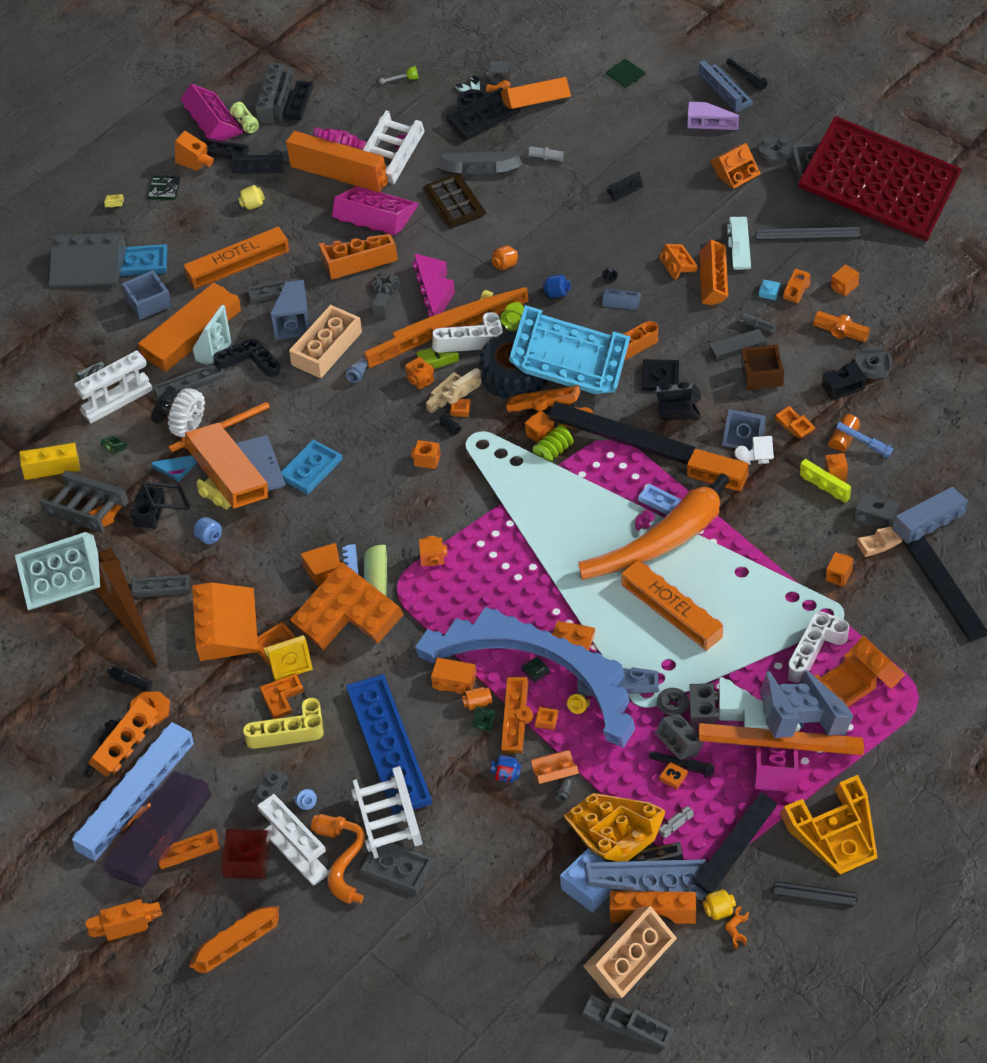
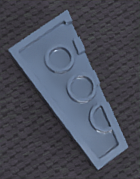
(634, 681)

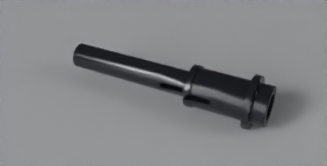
(759, 82)
(109, 727)
(691, 765)

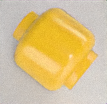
(719, 904)

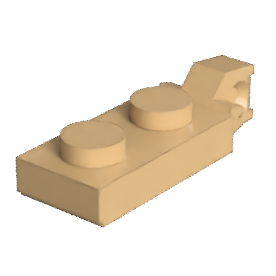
(463, 386)
(436, 397)

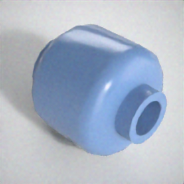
(207, 530)

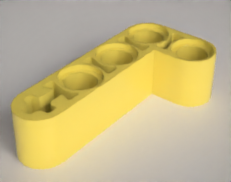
(287, 730)

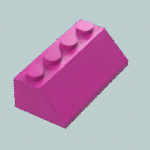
(210, 113)

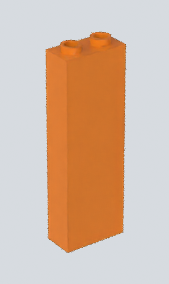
(337, 161)
(182, 330)
(226, 465)

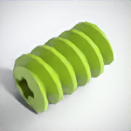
(553, 443)

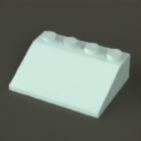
(59, 570)

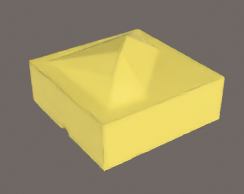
(114, 200)

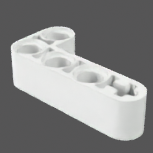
(467, 337)
(821, 628)

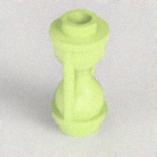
(244, 117)

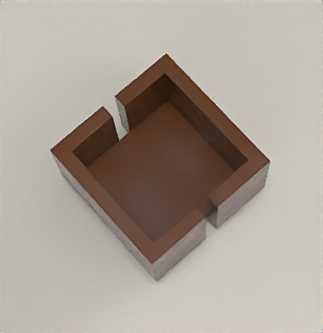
(762, 367)

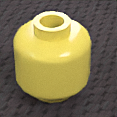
(251, 197)

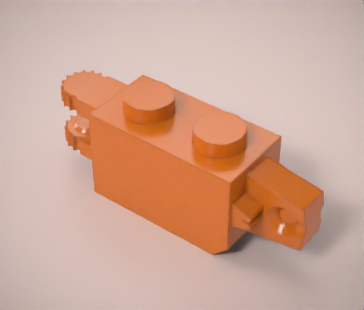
(123, 919)

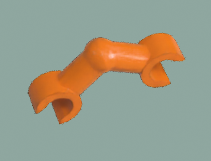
(730, 927)

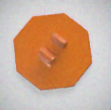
(157, 701)

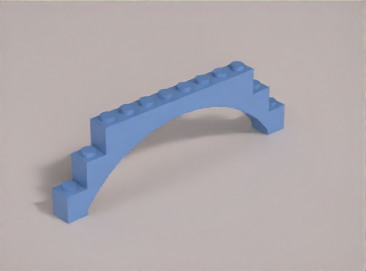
(499, 631)

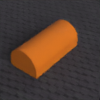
(839, 439)

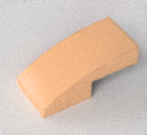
(882, 540)

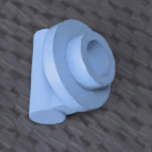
(305, 799)

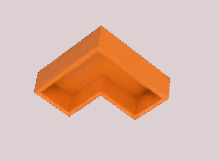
(345, 599)

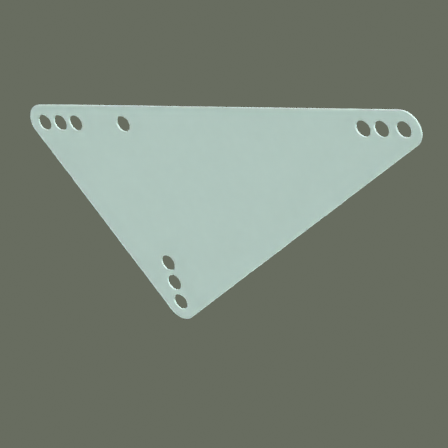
(578, 520)

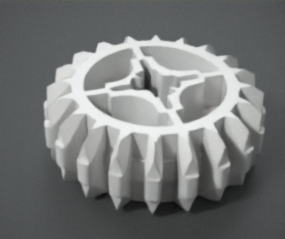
(186, 412)

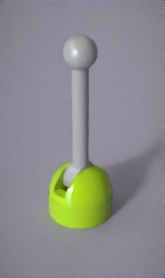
(411, 74)

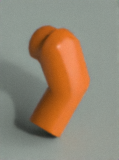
(503, 84)

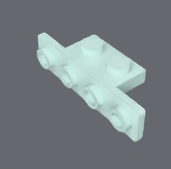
(739, 242)

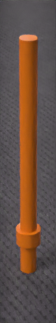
(227, 423)

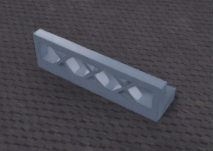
(724, 86)

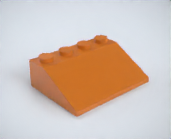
(224, 620)

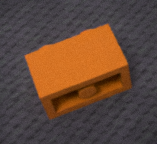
(453, 676)

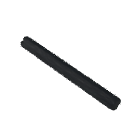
(817, 232)

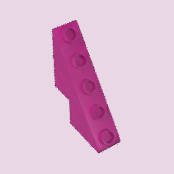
(434, 285)

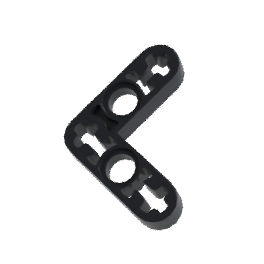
(249, 349)

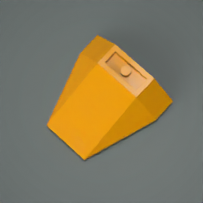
(615, 825)

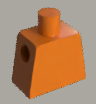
(191, 152)
(320, 562)

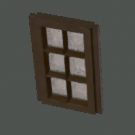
(454, 200)

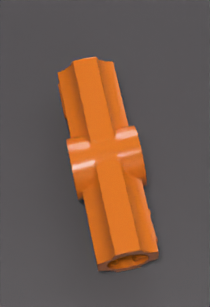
(841, 326)

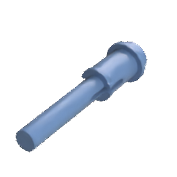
(873, 444)

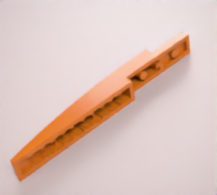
(422, 331)

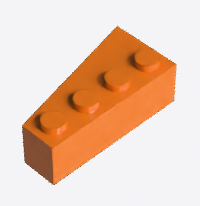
(358, 255)

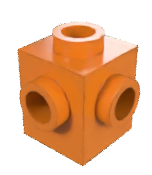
(419, 373)

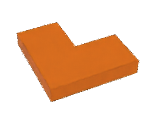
(277, 692)

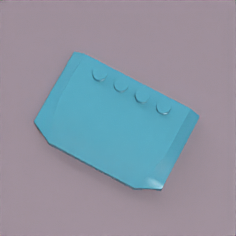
(568, 352)

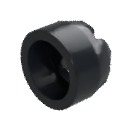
(610, 275)

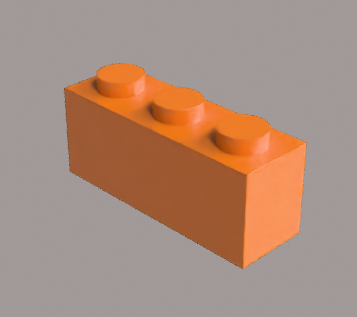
(708, 466)

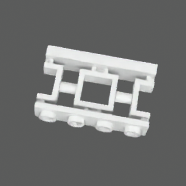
(117, 396)

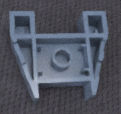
(802, 703)

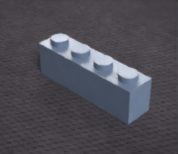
(930, 515)

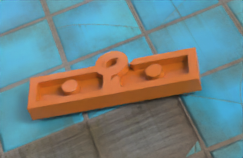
(542, 399)
(515, 715)

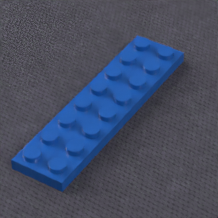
(387, 739)

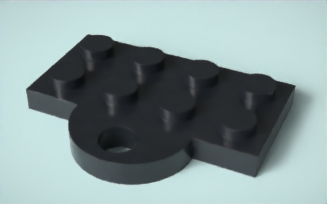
(479, 112)

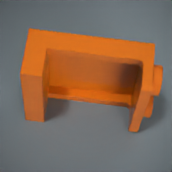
(850, 679)

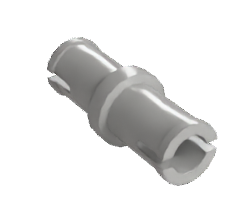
(546, 153)

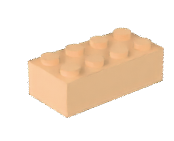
(325, 341)
(630, 952)

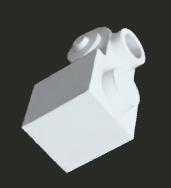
(761, 451)

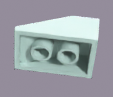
(213, 338)

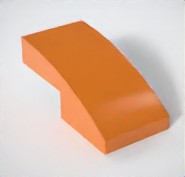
(794, 423)

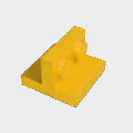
(289, 657)

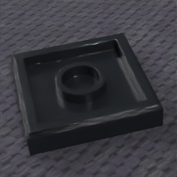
(659, 372)

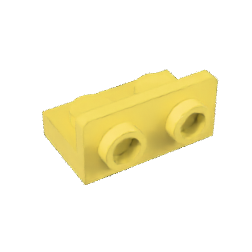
(209, 490)

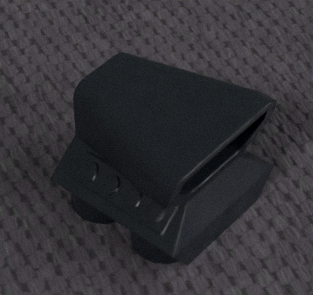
(678, 401)

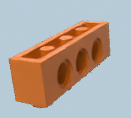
(140, 712)

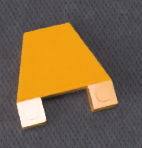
(838, 837)

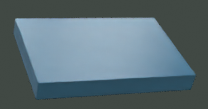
(144, 259)
(310, 466)

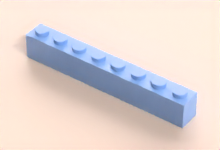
(132, 791)

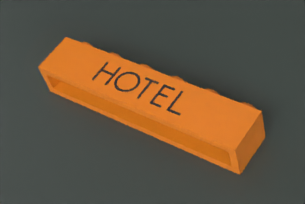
(236, 258)
(672, 605)

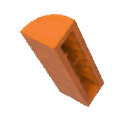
(536, 93)
(713, 273)

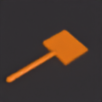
(136, 815)

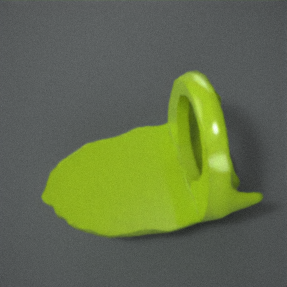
(512, 316)

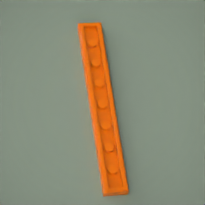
(765, 738)

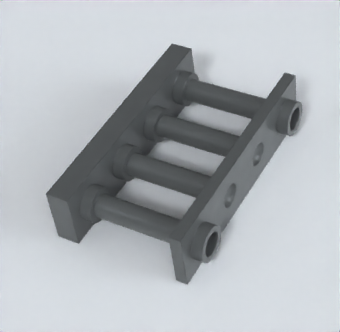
(84, 487)

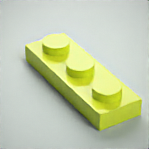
(825, 480)

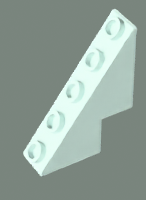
(739, 705)

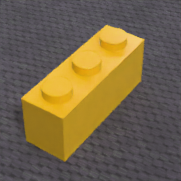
(49, 461)

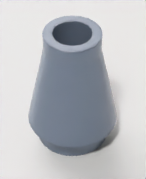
(356, 371)

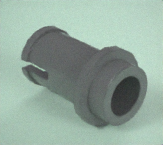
(563, 794)

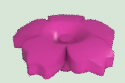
(642, 520)

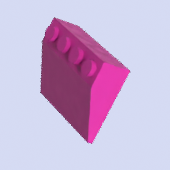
(373, 210)

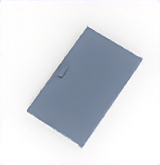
(263, 459)

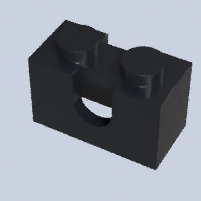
(849, 376)

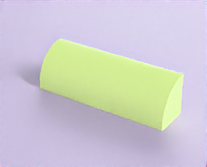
(376, 567)

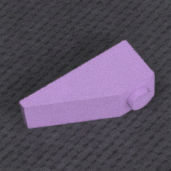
(707, 116)

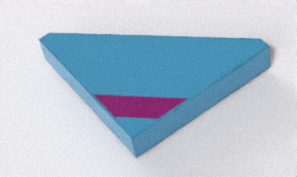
(176, 467)

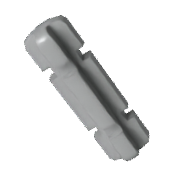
(676, 821)

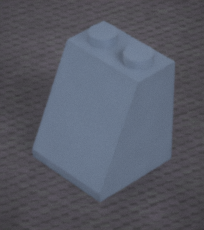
(291, 311)

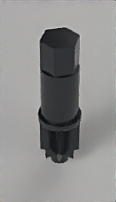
(127, 677)

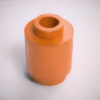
(477, 697)
(324, 826)

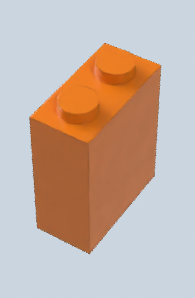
(877, 662)

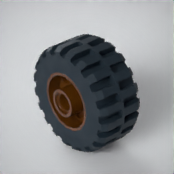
(500, 374)

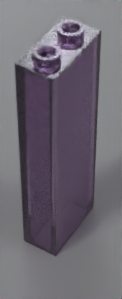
(157, 829)

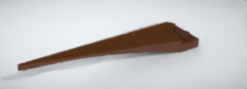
(118, 598)

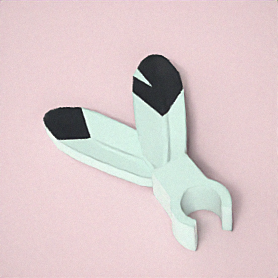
(475, 84)

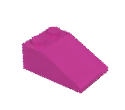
(776, 769)

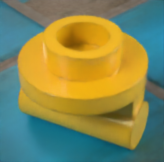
(577, 703)

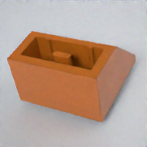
(735, 166)

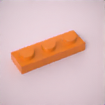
(191, 848)

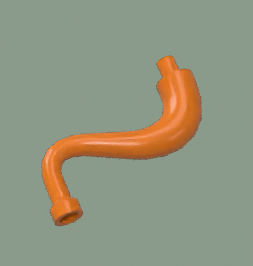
(335, 876)

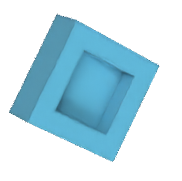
(769, 289)

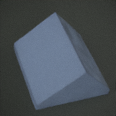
(742, 427)

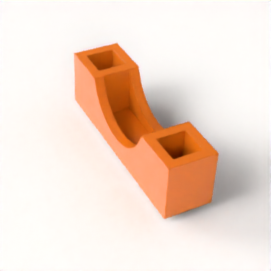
(676, 906)

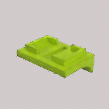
(445, 358)

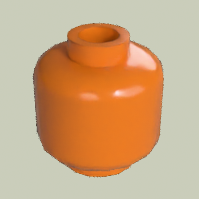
(504, 258)

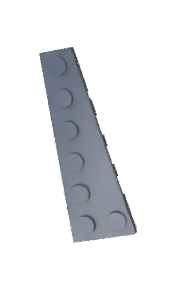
(647, 875)

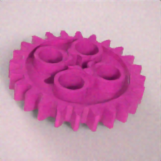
(340, 137)

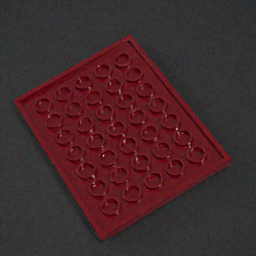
(880, 178)

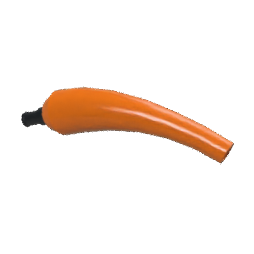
(684, 522)

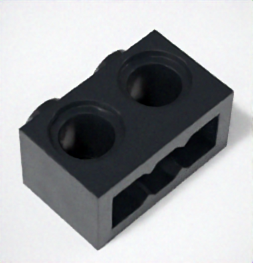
(143, 513)

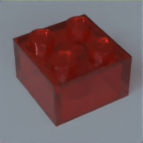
(245, 854)

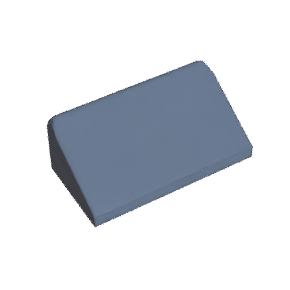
(621, 299)

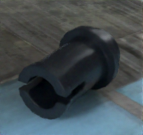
(447, 421)

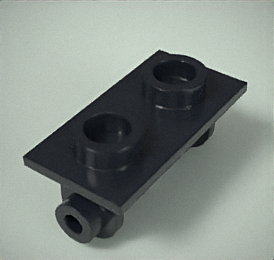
(625, 186)

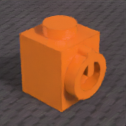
(539, 426)
(432, 551)

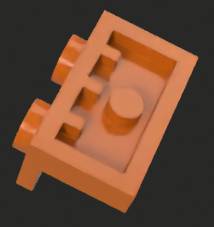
(677, 260)
(553, 766)

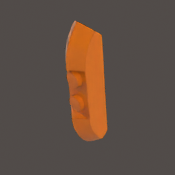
(235, 938)

